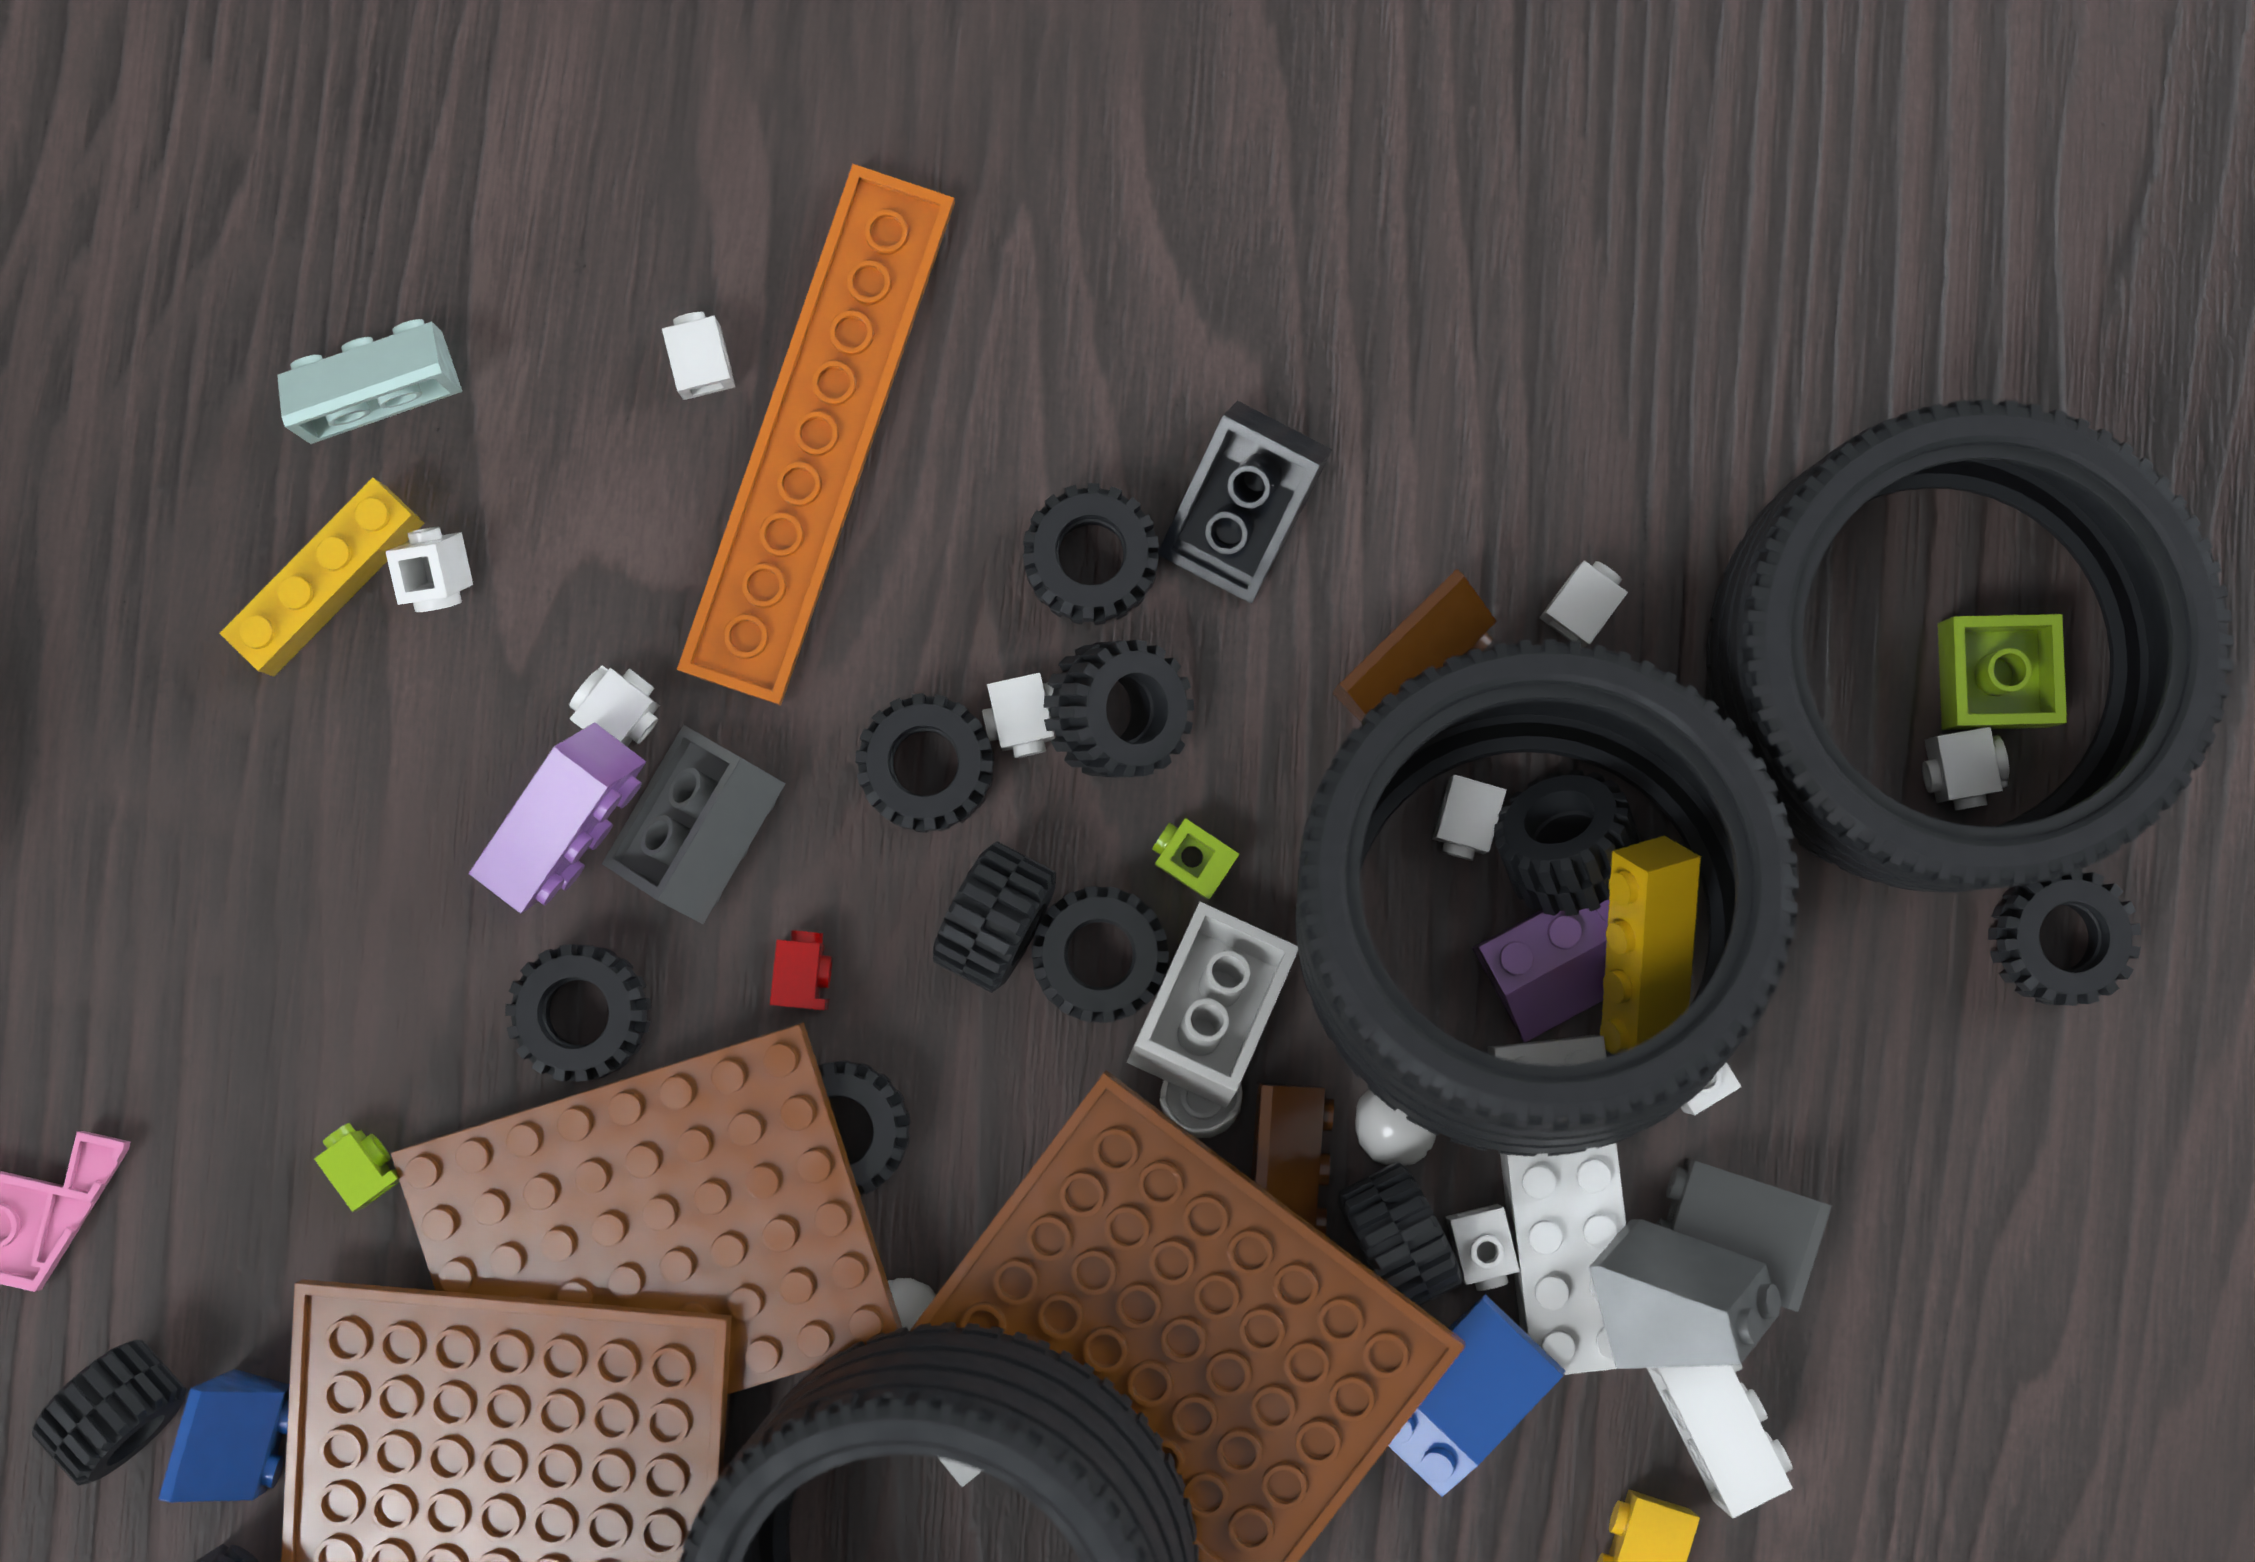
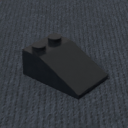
(1244, 501)

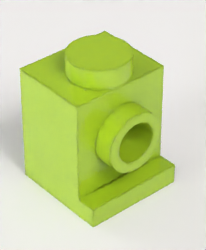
(1215, 863)
(357, 1166)

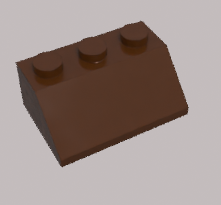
(1441, 627)
(1288, 1146)

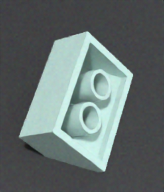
(367, 381)

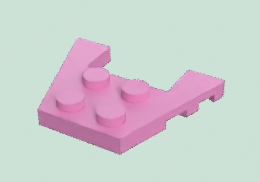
(44, 1216)

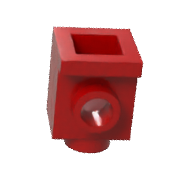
(801, 971)

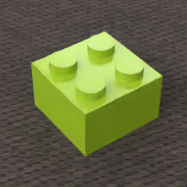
(2002, 672)

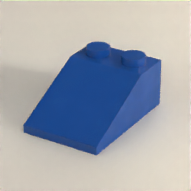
(1477, 1398)
(228, 1440)

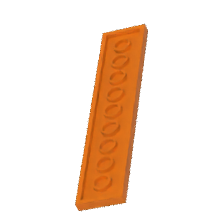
(816, 435)

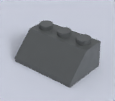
(693, 824)

